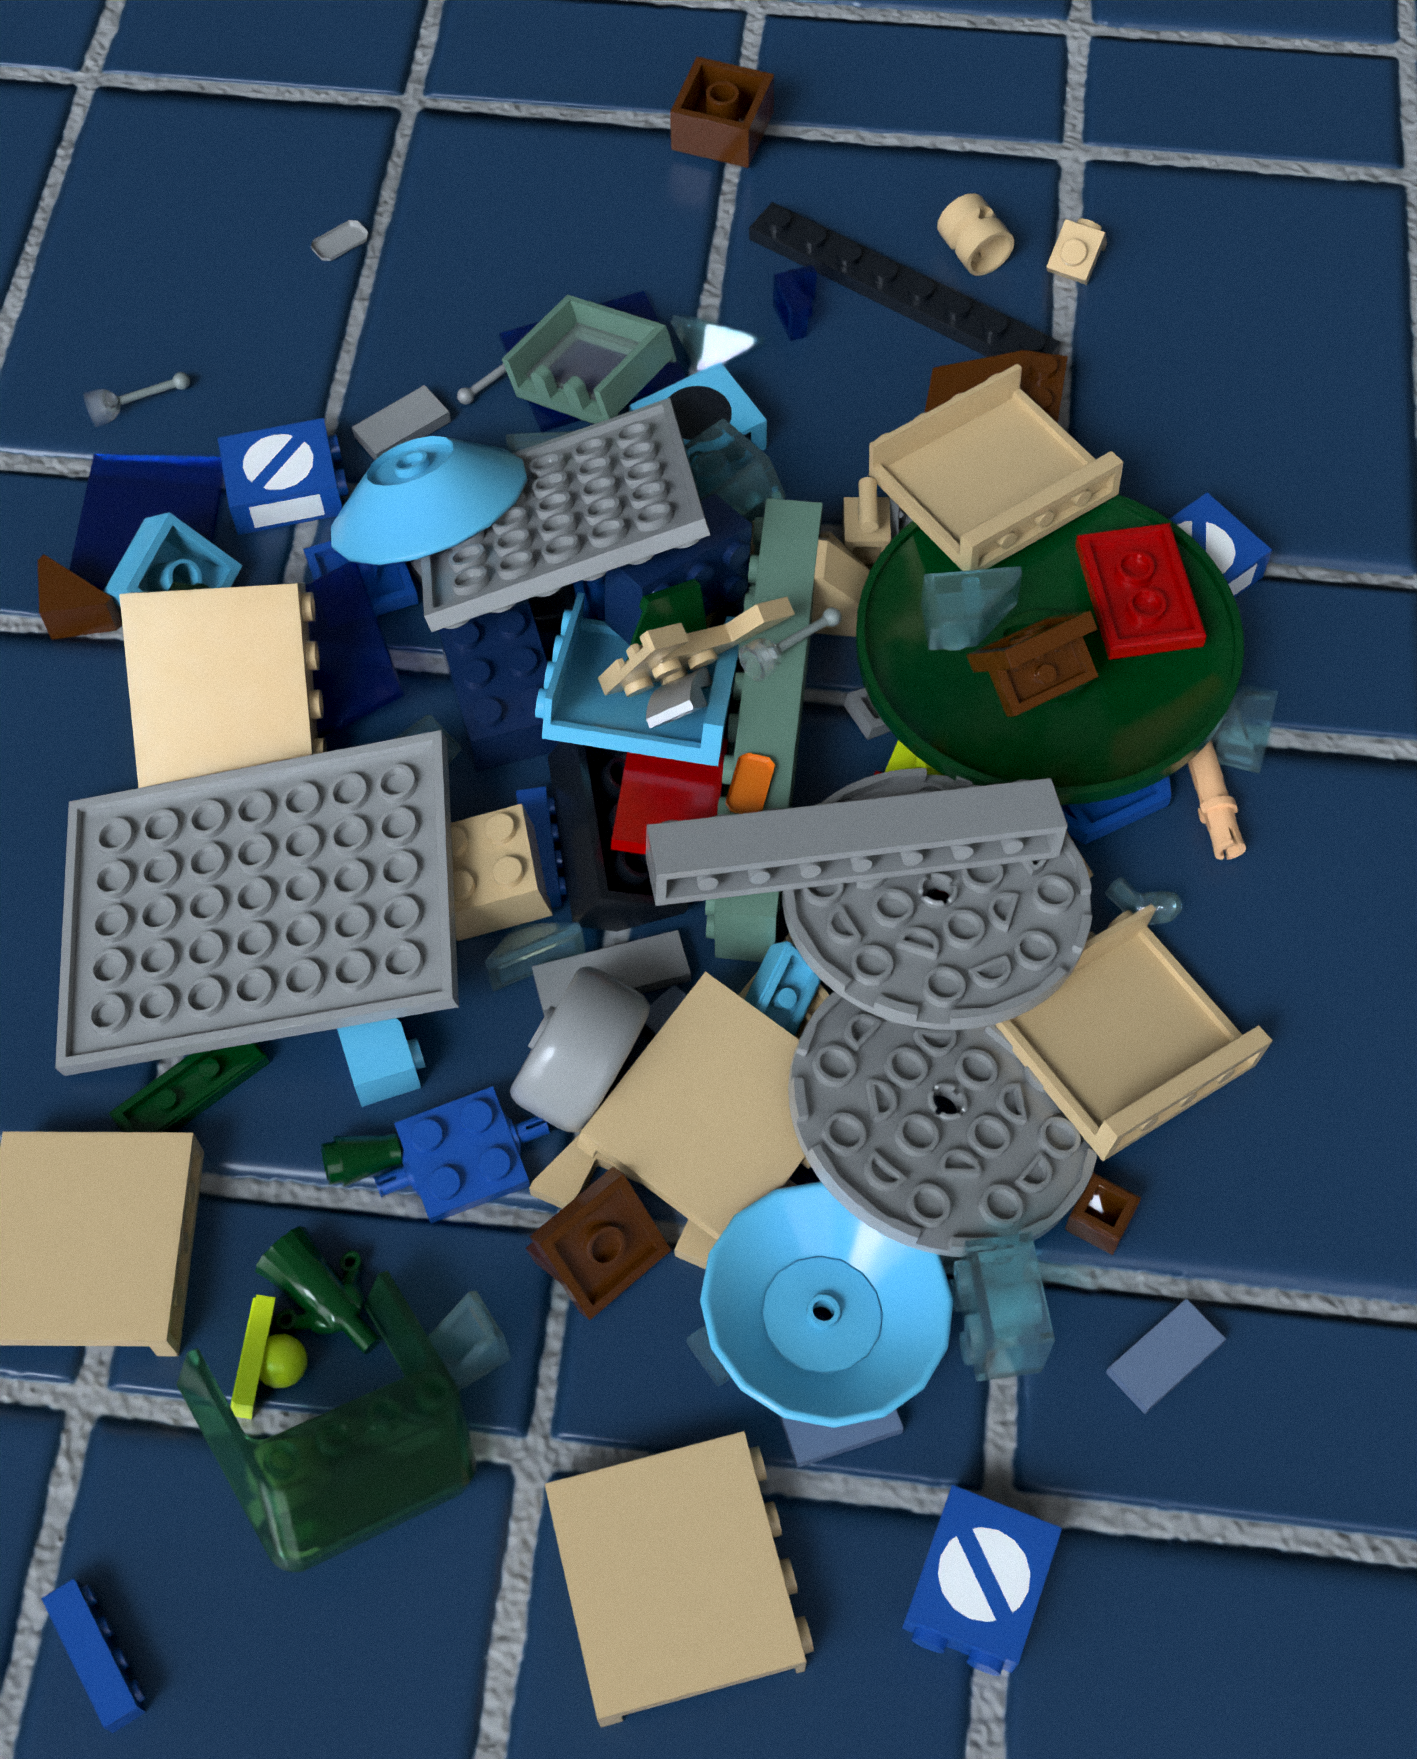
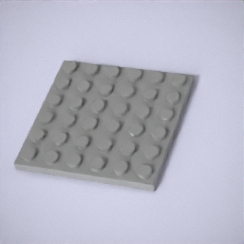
(587, 507)

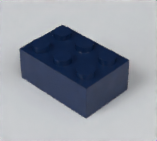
(715, 561)
(496, 679)

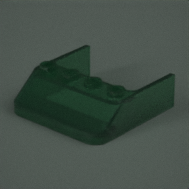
(353, 1466)

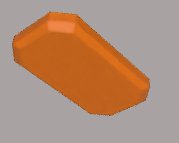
(750, 783)

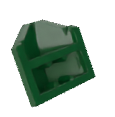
(671, 606)

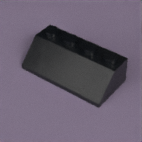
(603, 885)

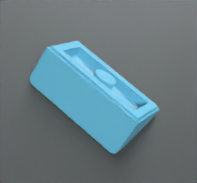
(783, 986)

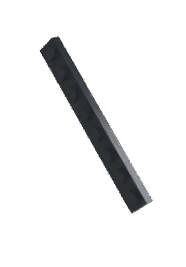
(895, 285)

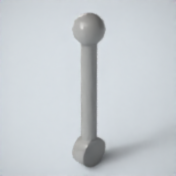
(466, 395)

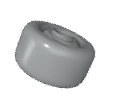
(580, 1049)

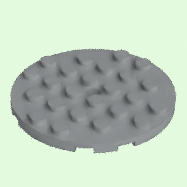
(950, 966)
(920, 1176)

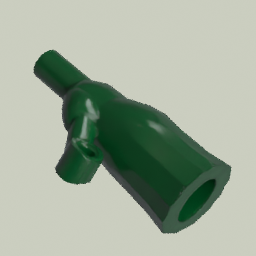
(310, 1281)

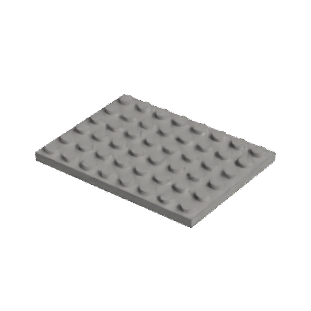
(258, 905)

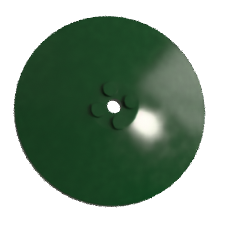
(1092, 741)

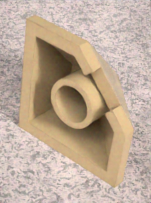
(837, 584)

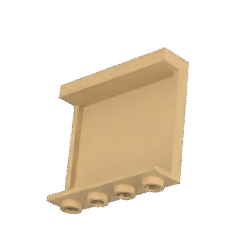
(990, 472)
(220, 679)
(1129, 1038)
(705, 1109)
(97, 1237)
(676, 1576)

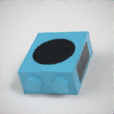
(707, 399)

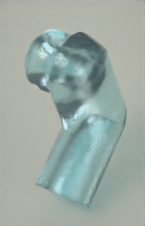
(1126, 897)

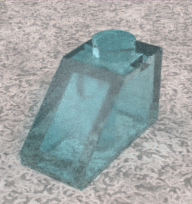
(967, 605)

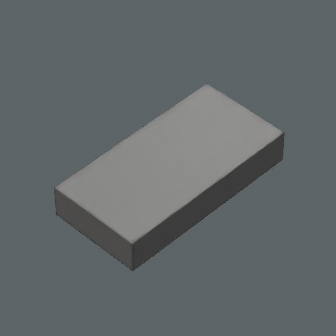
(402, 421)

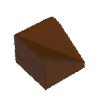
(1102, 1213)

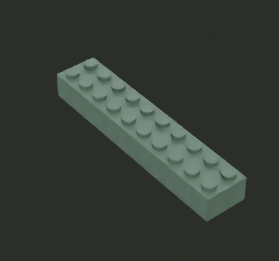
(769, 711)

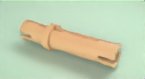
(1216, 806)

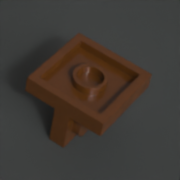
(1038, 661)
(599, 1243)

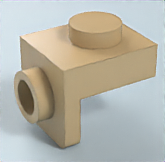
(1077, 250)

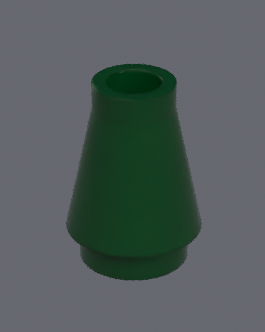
(359, 1156)

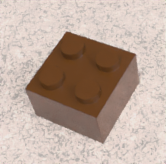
(722, 111)

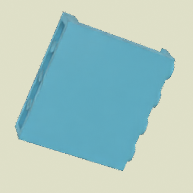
(581, 714)

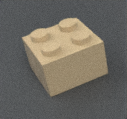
(497, 873)

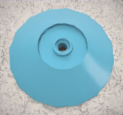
(426, 499)
(807, 1253)

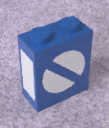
(282, 475)
(1227, 541)
(981, 1581)

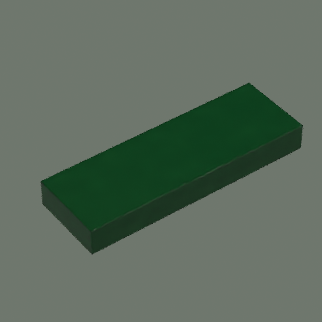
(188, 1089)

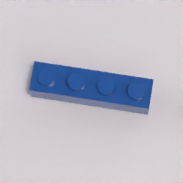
(540, 810)
(94, 1656)

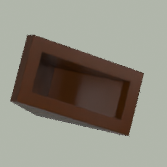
(72, 604)

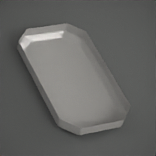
(339, 240)

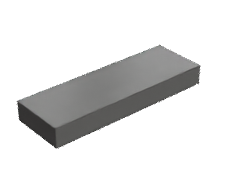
(641, 964)

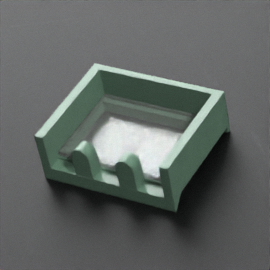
(587, 359)

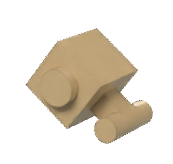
(866, 522)

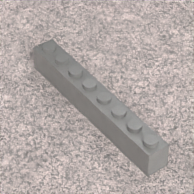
(853, 841)

